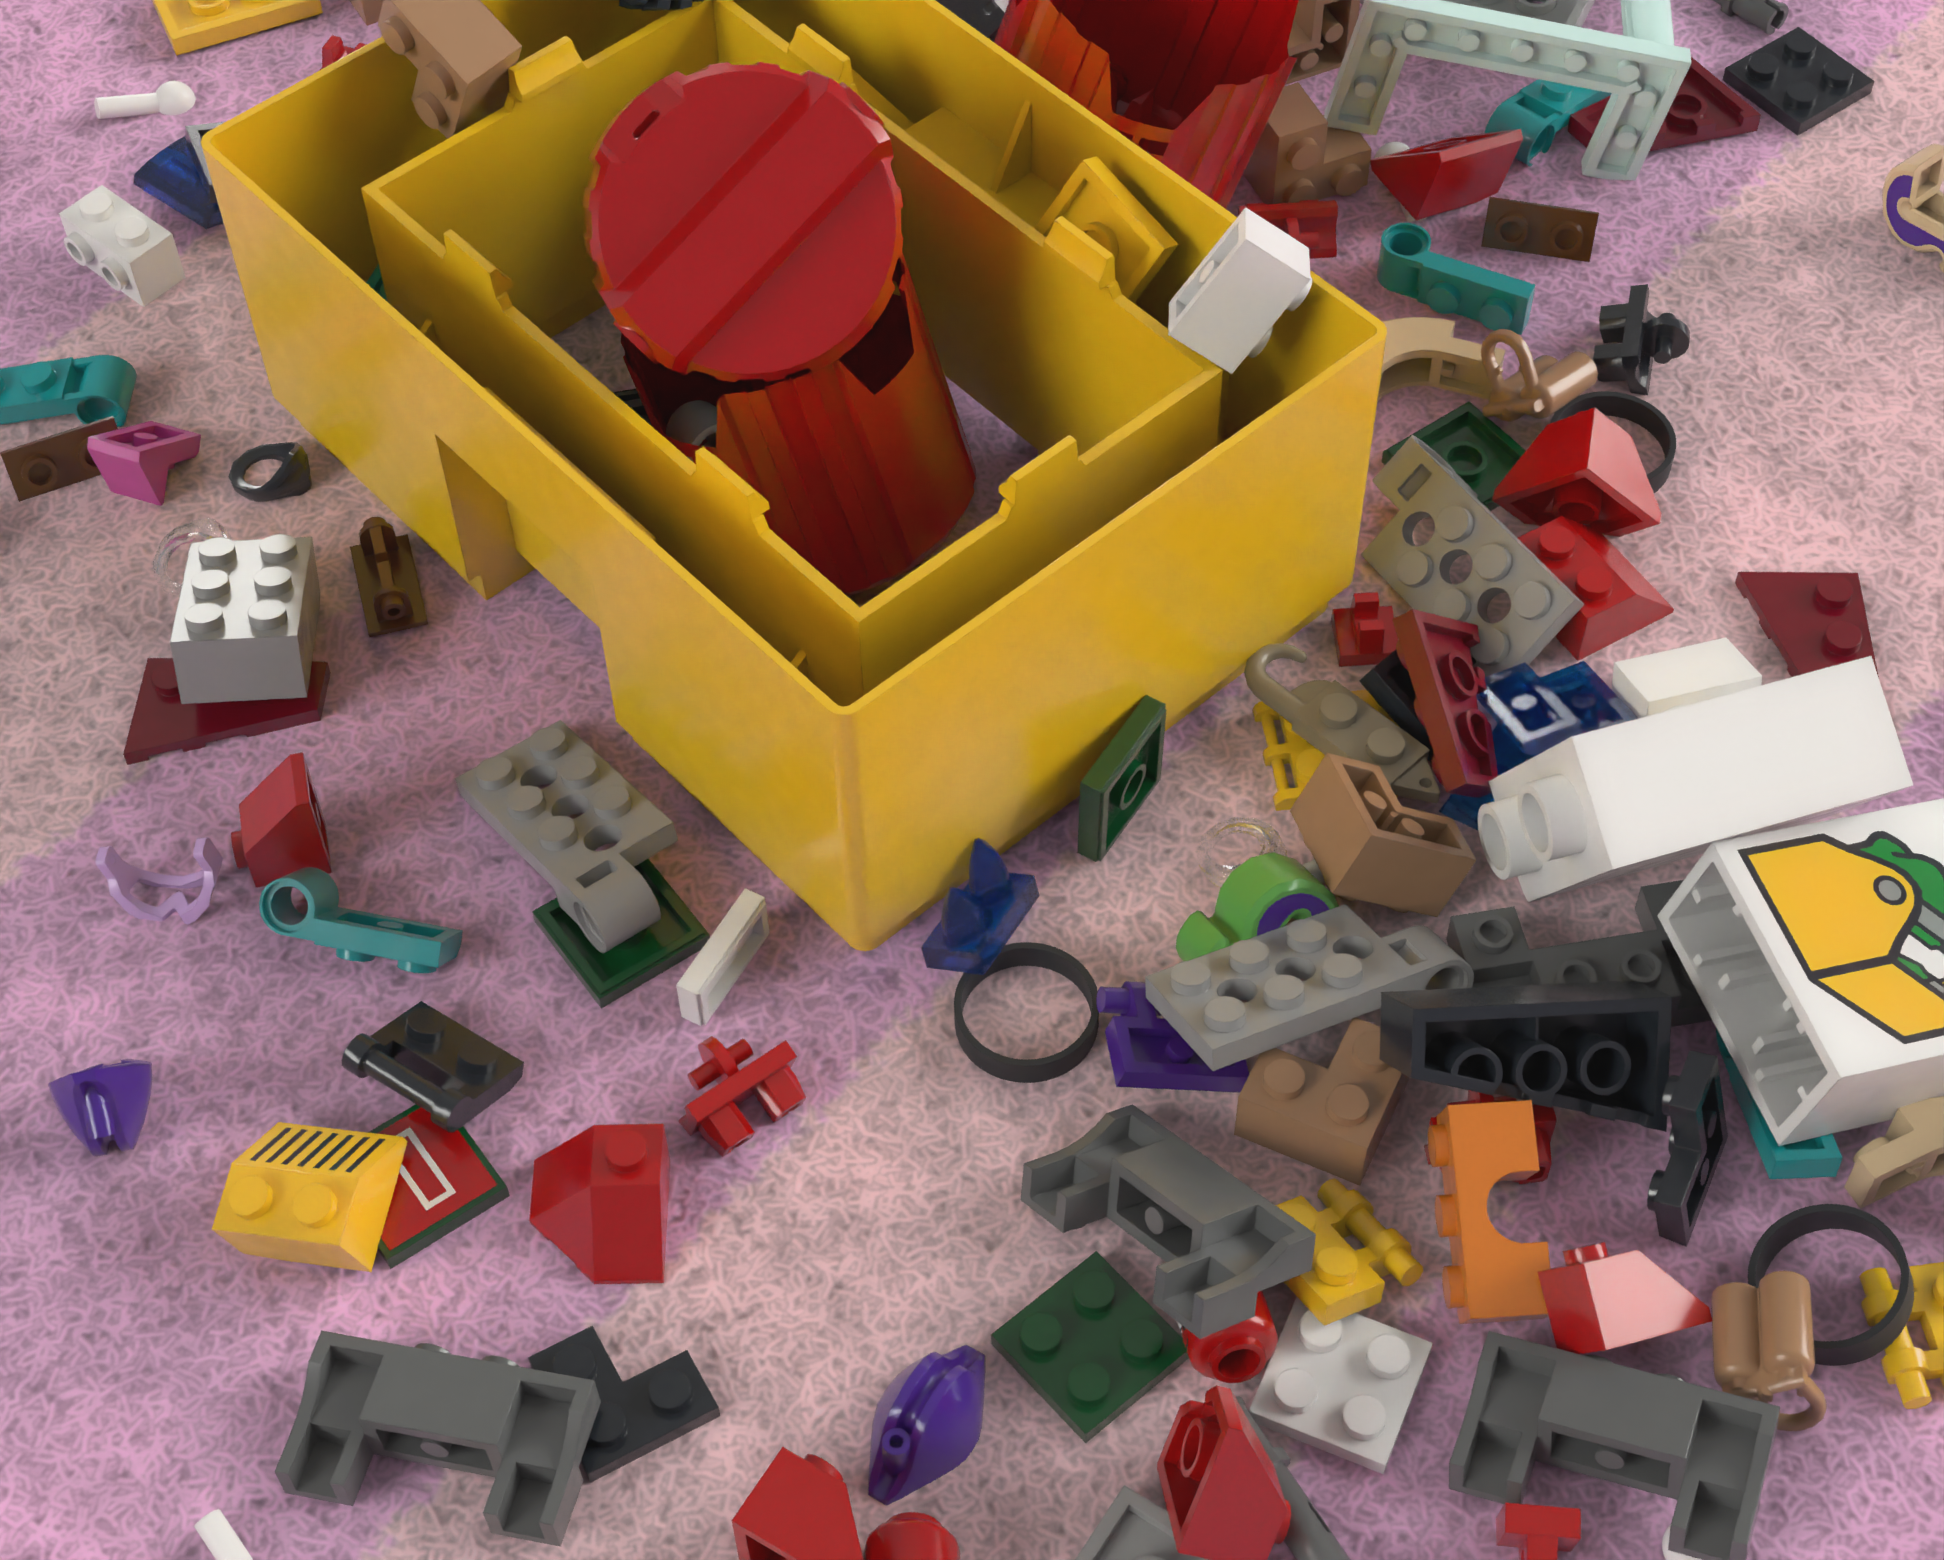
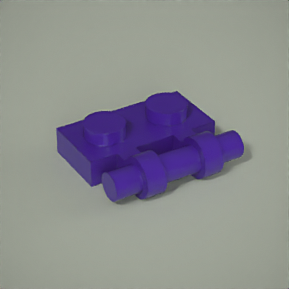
(1151, 1052)

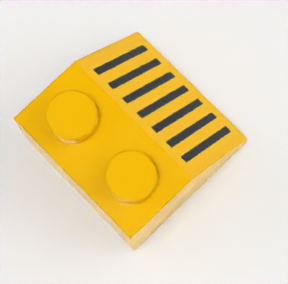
(311, 1195)

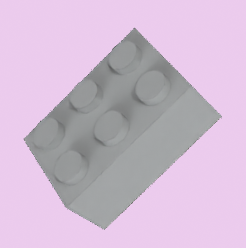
(246, 620)

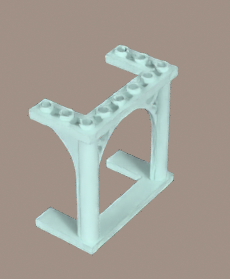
(1638, 67)

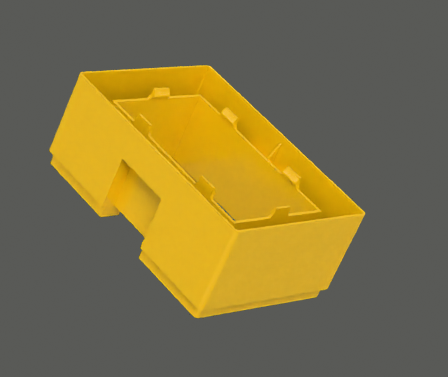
(834, 739)

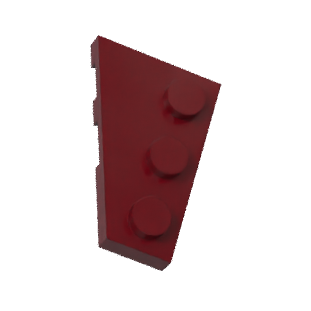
(1699, 113)
(1810, 616)
(1446, 701)
(166, 725)

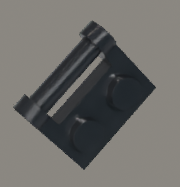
(435, 1065)

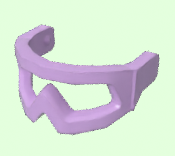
(123, 877)

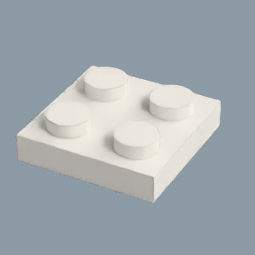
(1341, 1385)

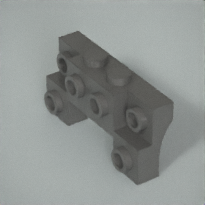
(1501, 957)
(1189, 1211)
(446, 1414)
(1620, 1428)

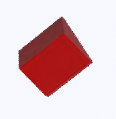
(1448, 171)

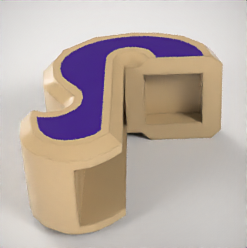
(1914, 201)

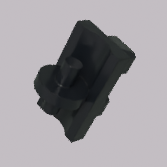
(1642, 339)

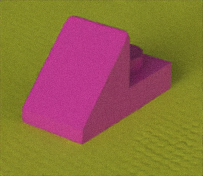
(139, 457)

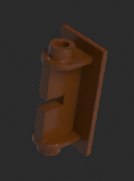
(1539, 229)
(54, 460)
(387, 579)

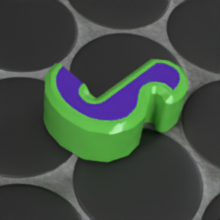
(1253, 901)

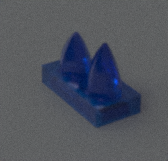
(980, 916)

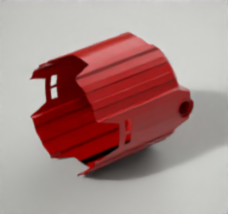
(1167, 74)
(744, 221)
(847, 473)

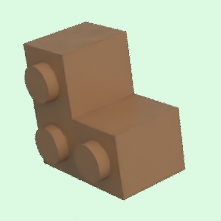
(1320, 36)
(458, 56)
(1304, 156)
(1374, 845)
(1321, 1113)

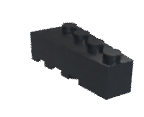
(1544, 1043)

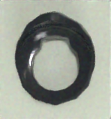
(290, 479)

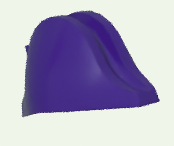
(105, 1103)
(926, 1422)

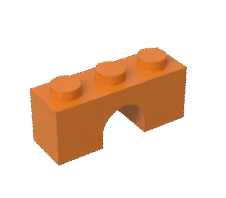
(1488, 1273)

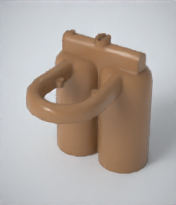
(1539, 384)
(1767, 1343)

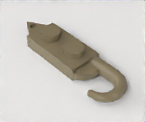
(1344, 724)

